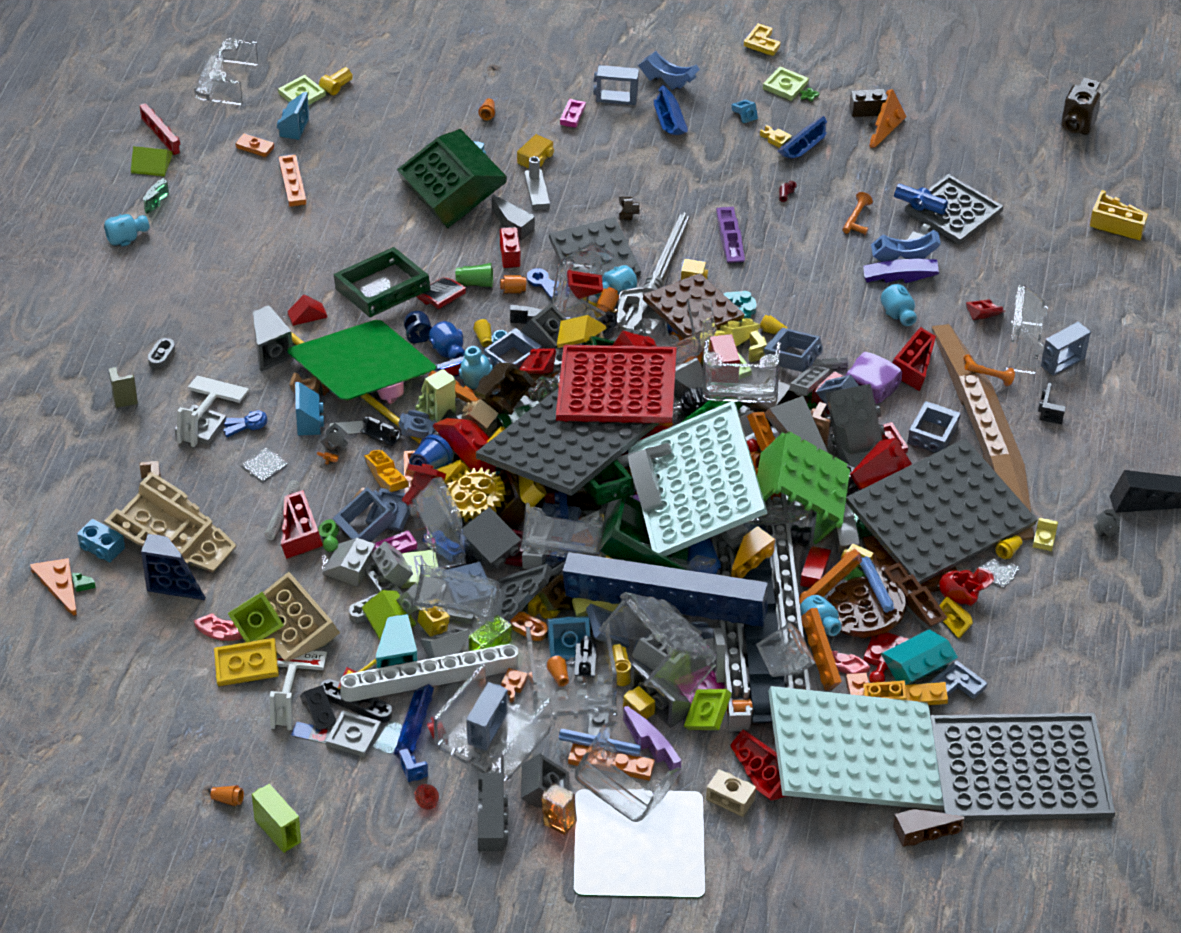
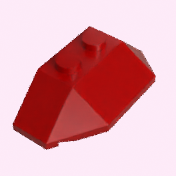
(465, 439)

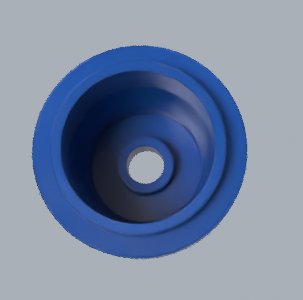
(432, 451)

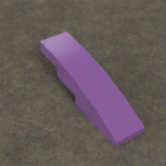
(730, 234)
(649, 737)

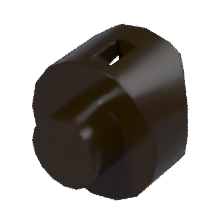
(629, 207)

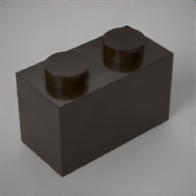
(866, 102)

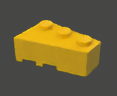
(1117, 217)

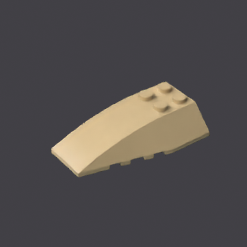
(168, 512)

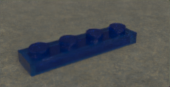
(414, 719)

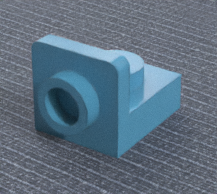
(746, 109)

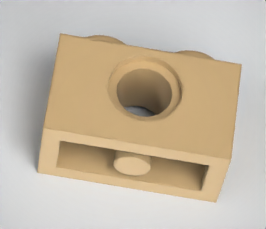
(480, 413)
(731, 792)

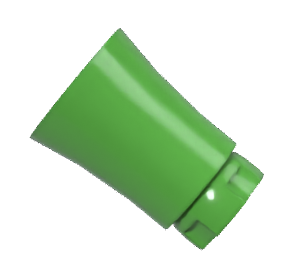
(475, 275)

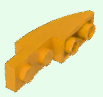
(385, 472)
(929, 693)

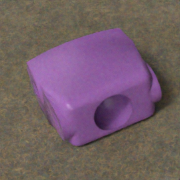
(878, 372)

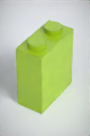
(276, 818)

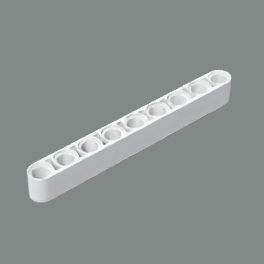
(429, 671)

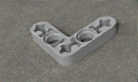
(374, 581)

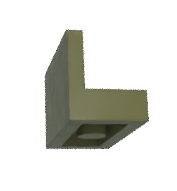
(123, 389)

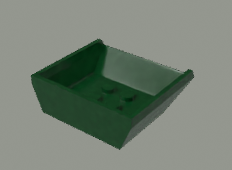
(451, 176)
(625, 531)

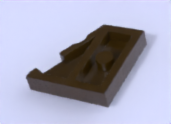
(554, 596)

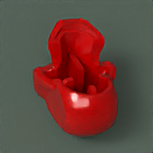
(964, 585)

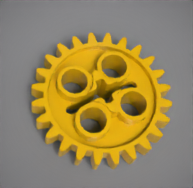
(476, 492)

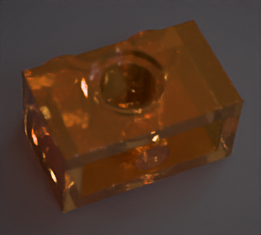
(559, 809)

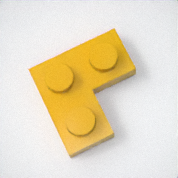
(760, 40)

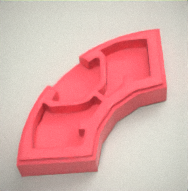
(217, 628)
(850, 663)

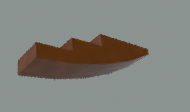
(916, 596)

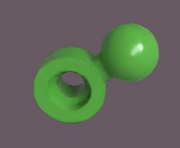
(329, 530)

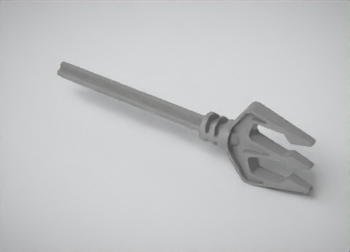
(654, 281)

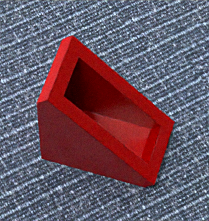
(584, 284)
(306, 310)

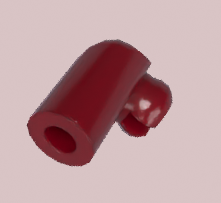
(786, 189)

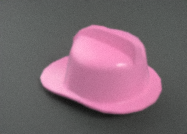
(392, 392)

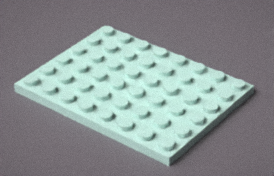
(704, 482)
(855, 748)

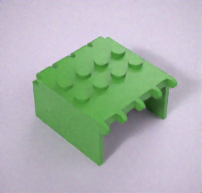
(807, 477)

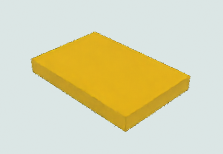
(246, 662)

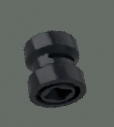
(800, 535)

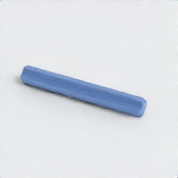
(876, 584)
(587, 739)

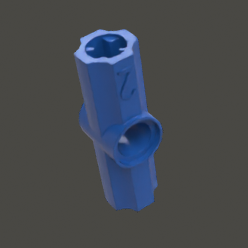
(921, 198)

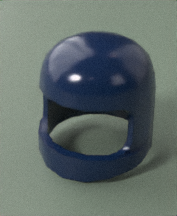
(415, 322)

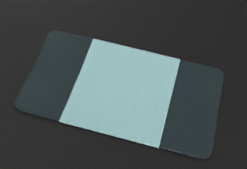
(389, 737)

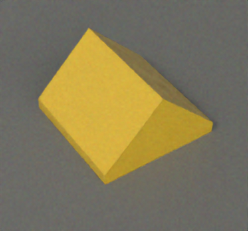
(578, 330)

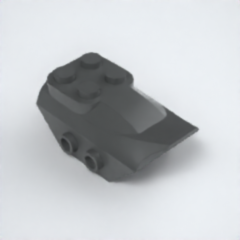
(854, 422)

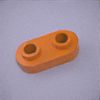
(537, 627)

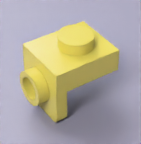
(757, 346)

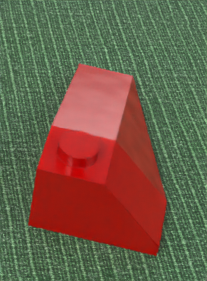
(759, 763)

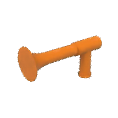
(863, 200)
(1007, 376)

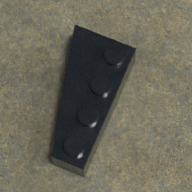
(1146, 492)

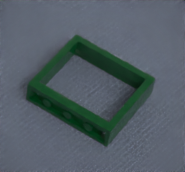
(389, 297)

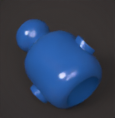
(447, 340)

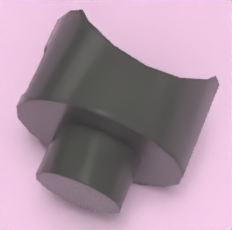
(334, 439)
(1107, 523)

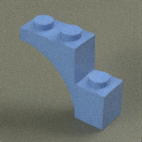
(673, 75)
(891, 249)

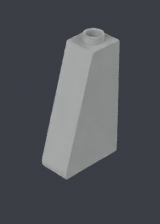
(796, 418)

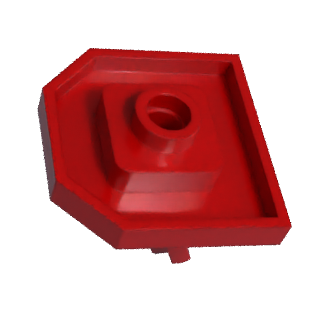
(421, 477)

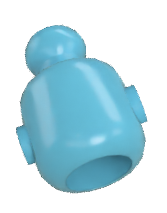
(123, 228)
(619, 278)
(899, 304)
(474, 367)
(827, 613)

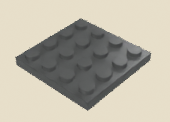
(965, 213)
(603, 233)

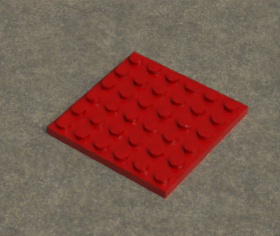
(617, 384)

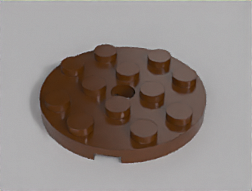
(858, 621)

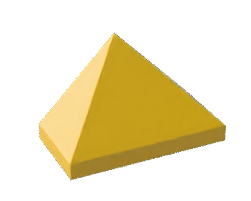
(453, 469)
(957, 618)

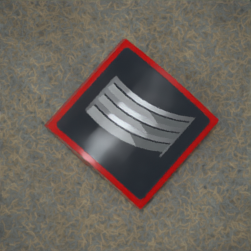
(442, 292)

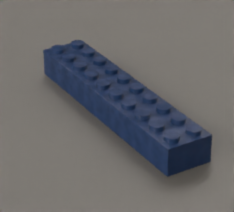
(689, 591)

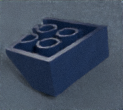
(167, 570)

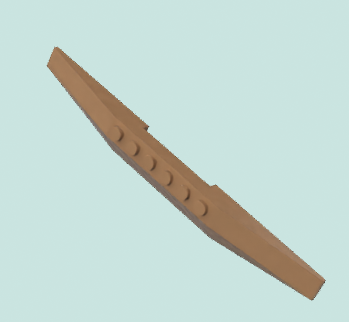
(986, 417)

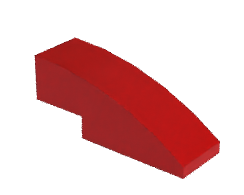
(815, 566)

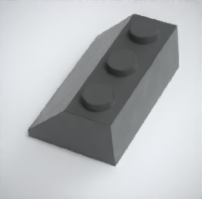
(669, 705)

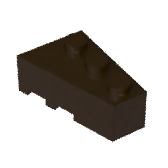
(512, 507)

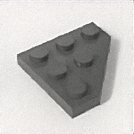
(520, 589)

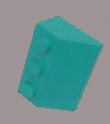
(919, 657)

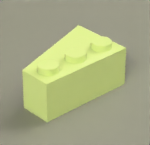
(437, 395)

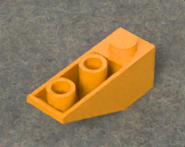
(753, 550)

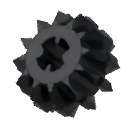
(692, 400)

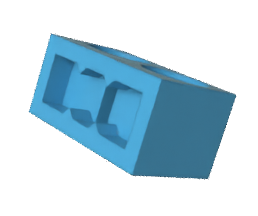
(101, 540)

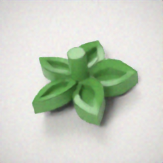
(810, 94)

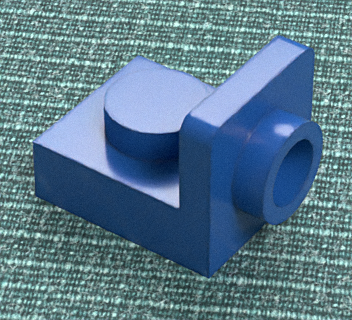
(411, 769)

